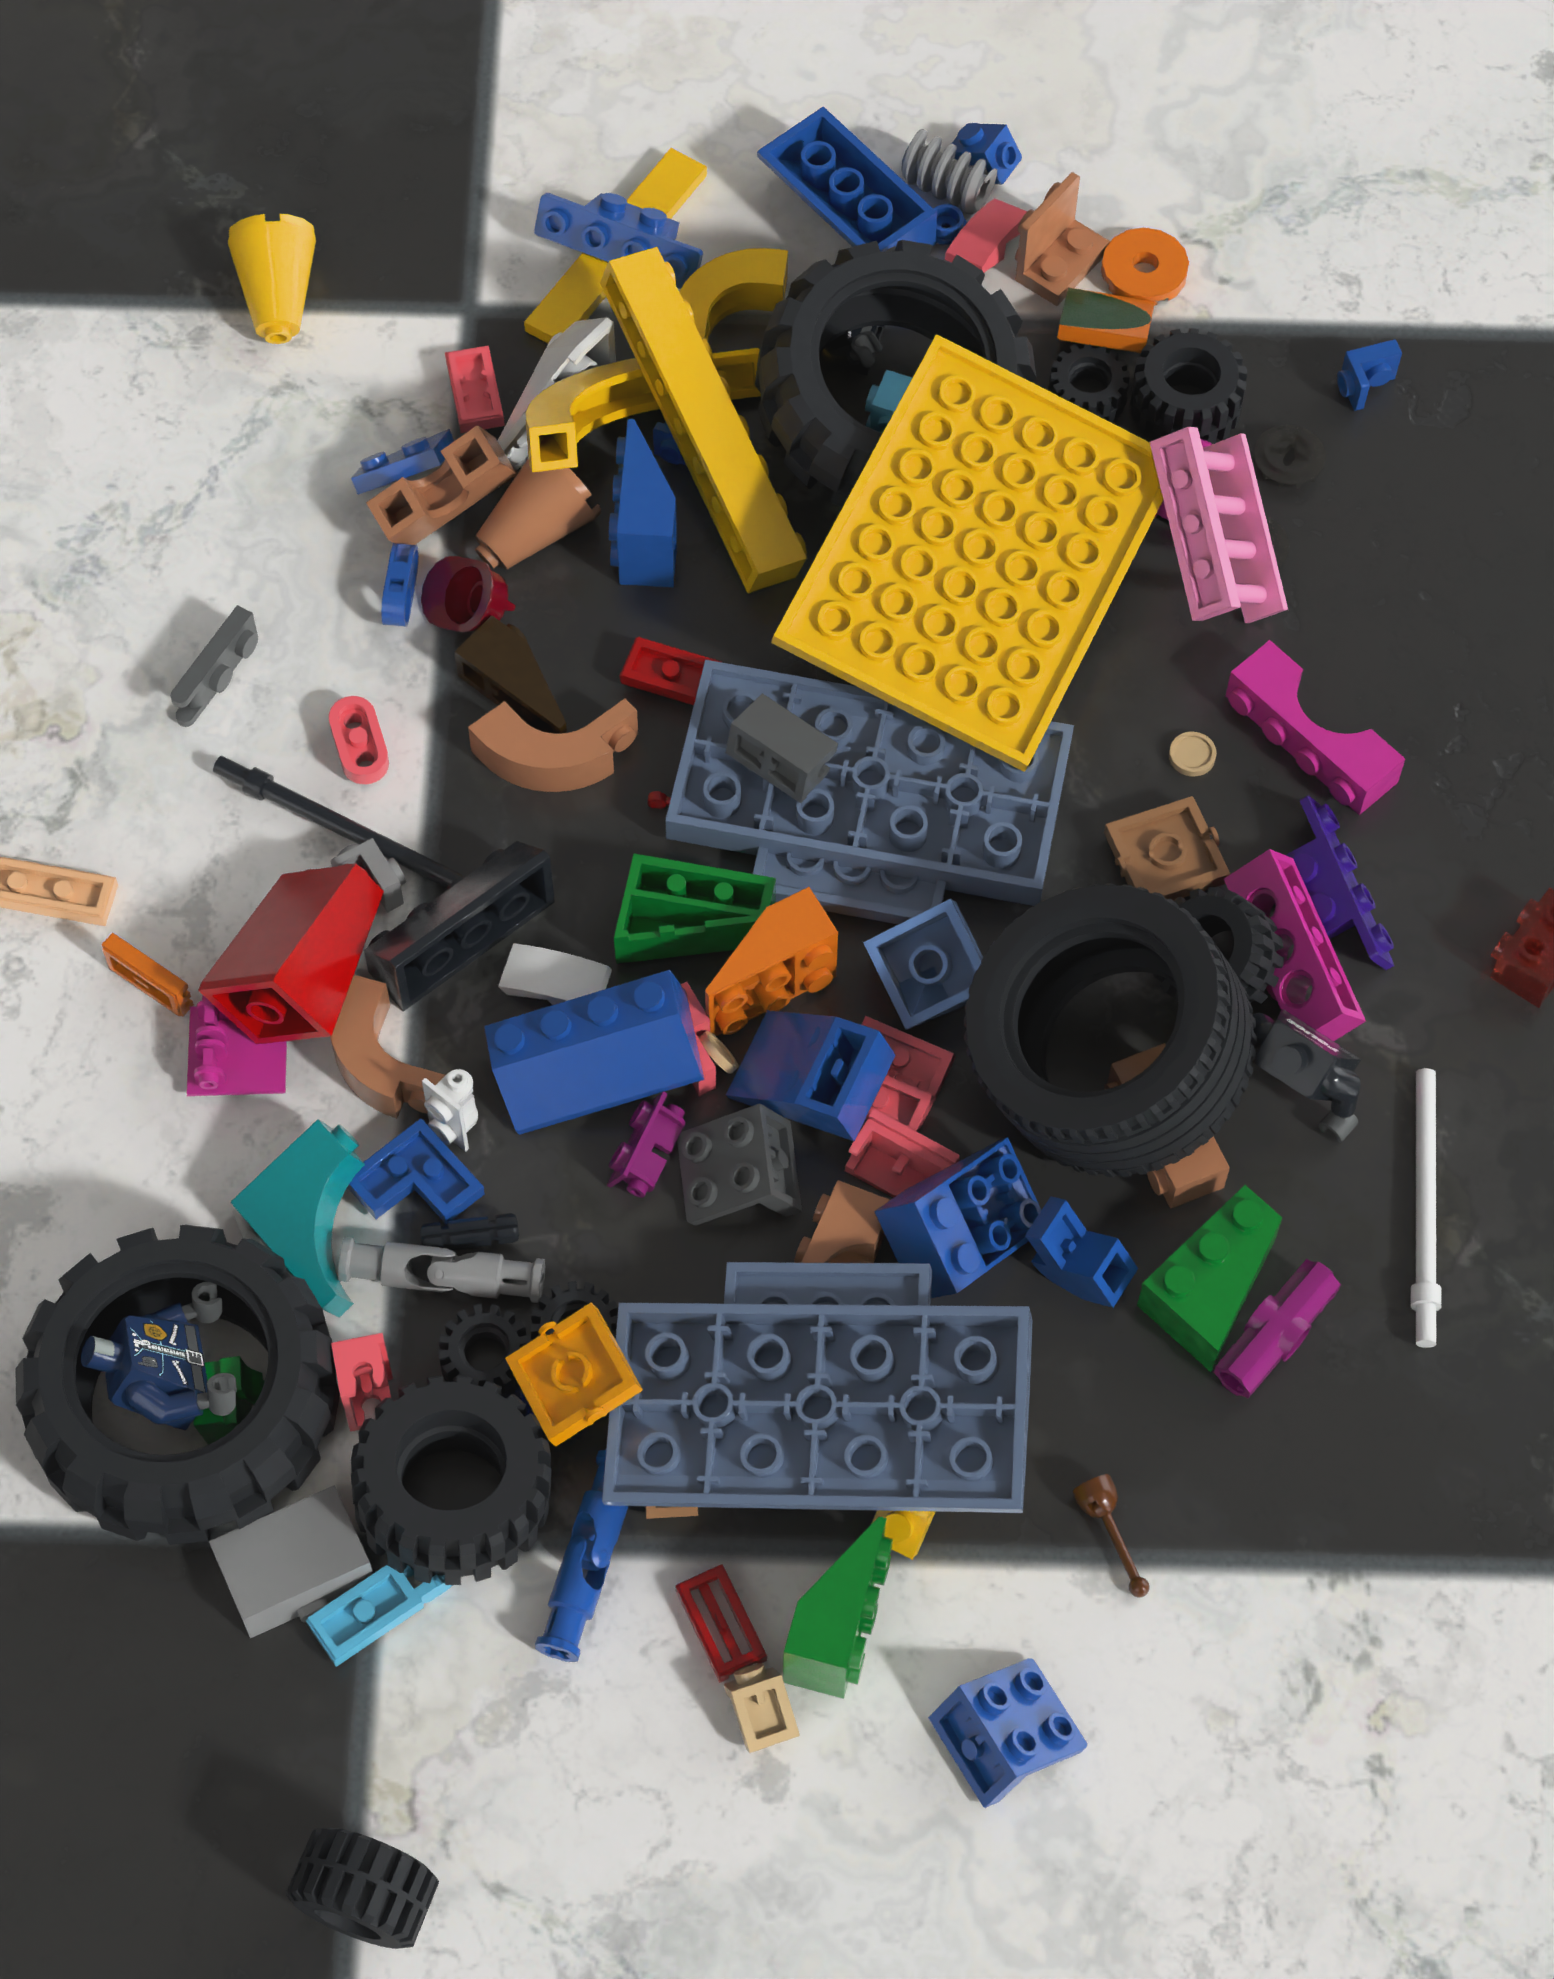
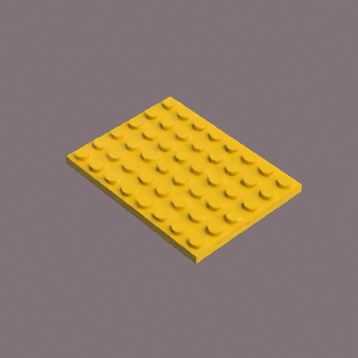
(976, 553)

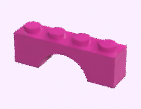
(1352, 766)

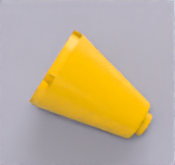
(273, 271)

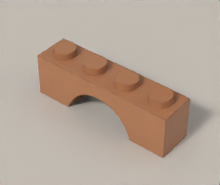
(845, 1228)

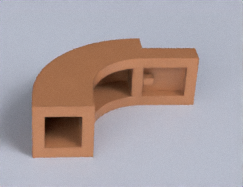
(547, 759)
(363, 1062)

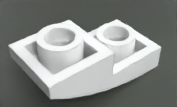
(551, 974)

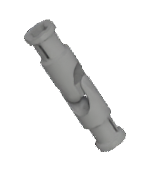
(472, 1273)

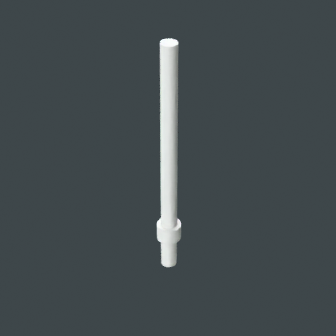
(1425, 1292)

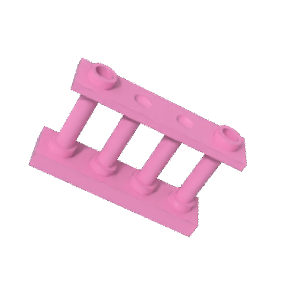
(1218, 526)

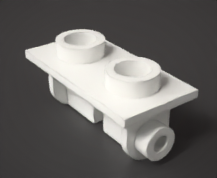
(451, 1107)

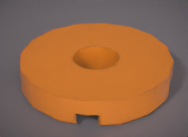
(1150, 247)

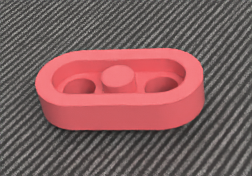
(359, 743)

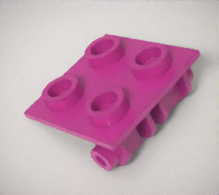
(227, 1060)

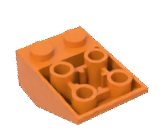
(779, 958)

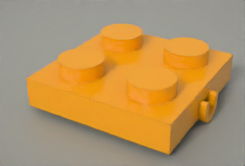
(573, 1374)

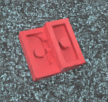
(912, 1077)

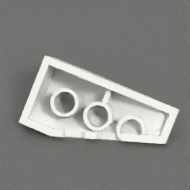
(577, 349)

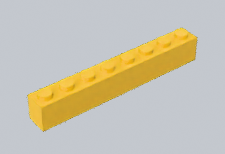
(703, 419)

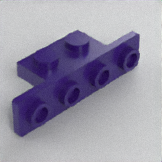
(1333, 887)

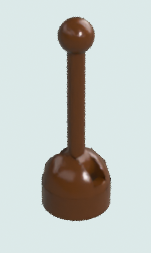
(1098, 1499)

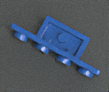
(615, 229)

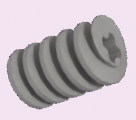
(945, 174)

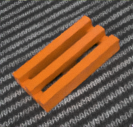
(147, 975)

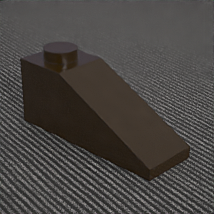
(504, 669)

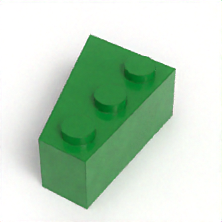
(1210, 1275)

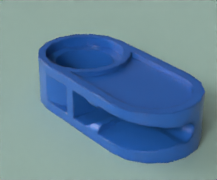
(400, 584)

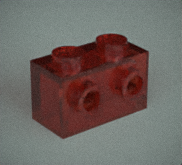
(1527, 957)

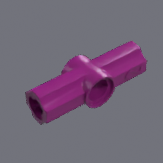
(1277, 1328)

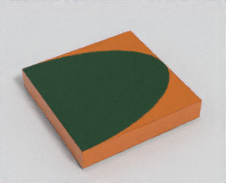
(1105, 320)

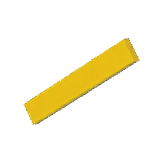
(580, 289)

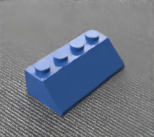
(848, 184)
(594, 1052)

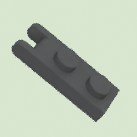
(215, 665)

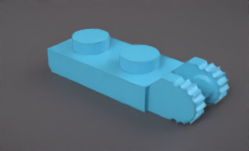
(370, 1611)

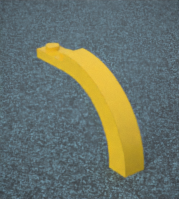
(605, 394)

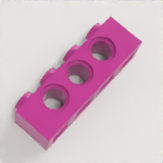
(1332, 1004)

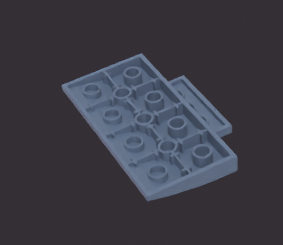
(890, 819)
(823, 1396)

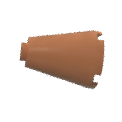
(533, 515)

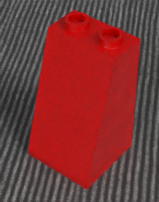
(296, 955)

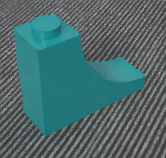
(296, 1207)

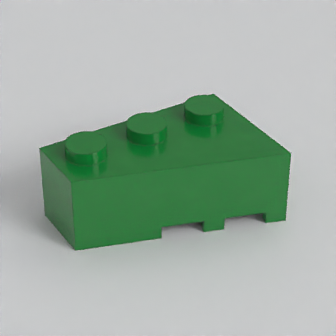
(686, 909)

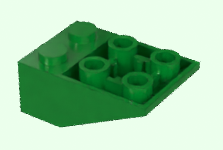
(827, 1625)

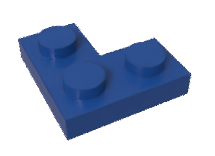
(418, 1163)

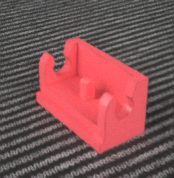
(894, 1155)
(361, 1374)

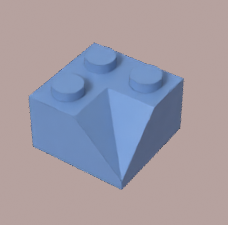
(927, 963)

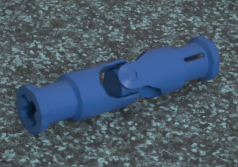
(589, 1548)

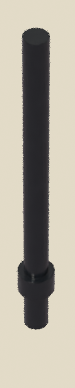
(262, 785)

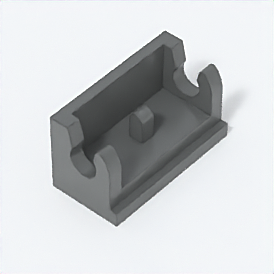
(780, 747)

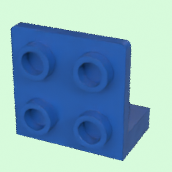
(1006, 1729)

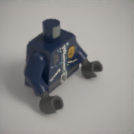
(159, 1364)

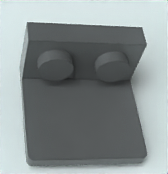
(739, 1164)

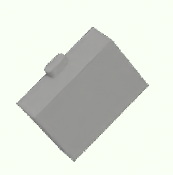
(291, 1561)

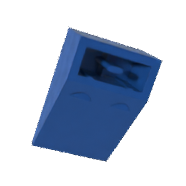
(644, 516)
(814, 1070)
(962, 1217)

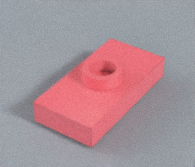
(474, 388)

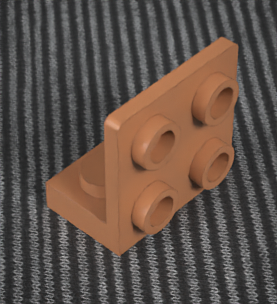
(1054, 246)

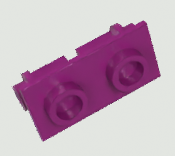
(634, 1160)

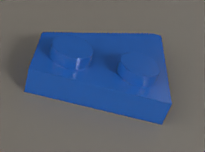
(410, 460)

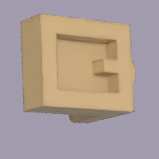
(761, 1707)

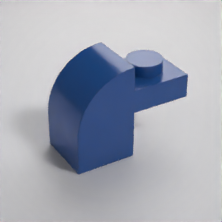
(1078, 1259)

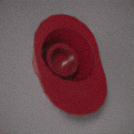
(463, 594)

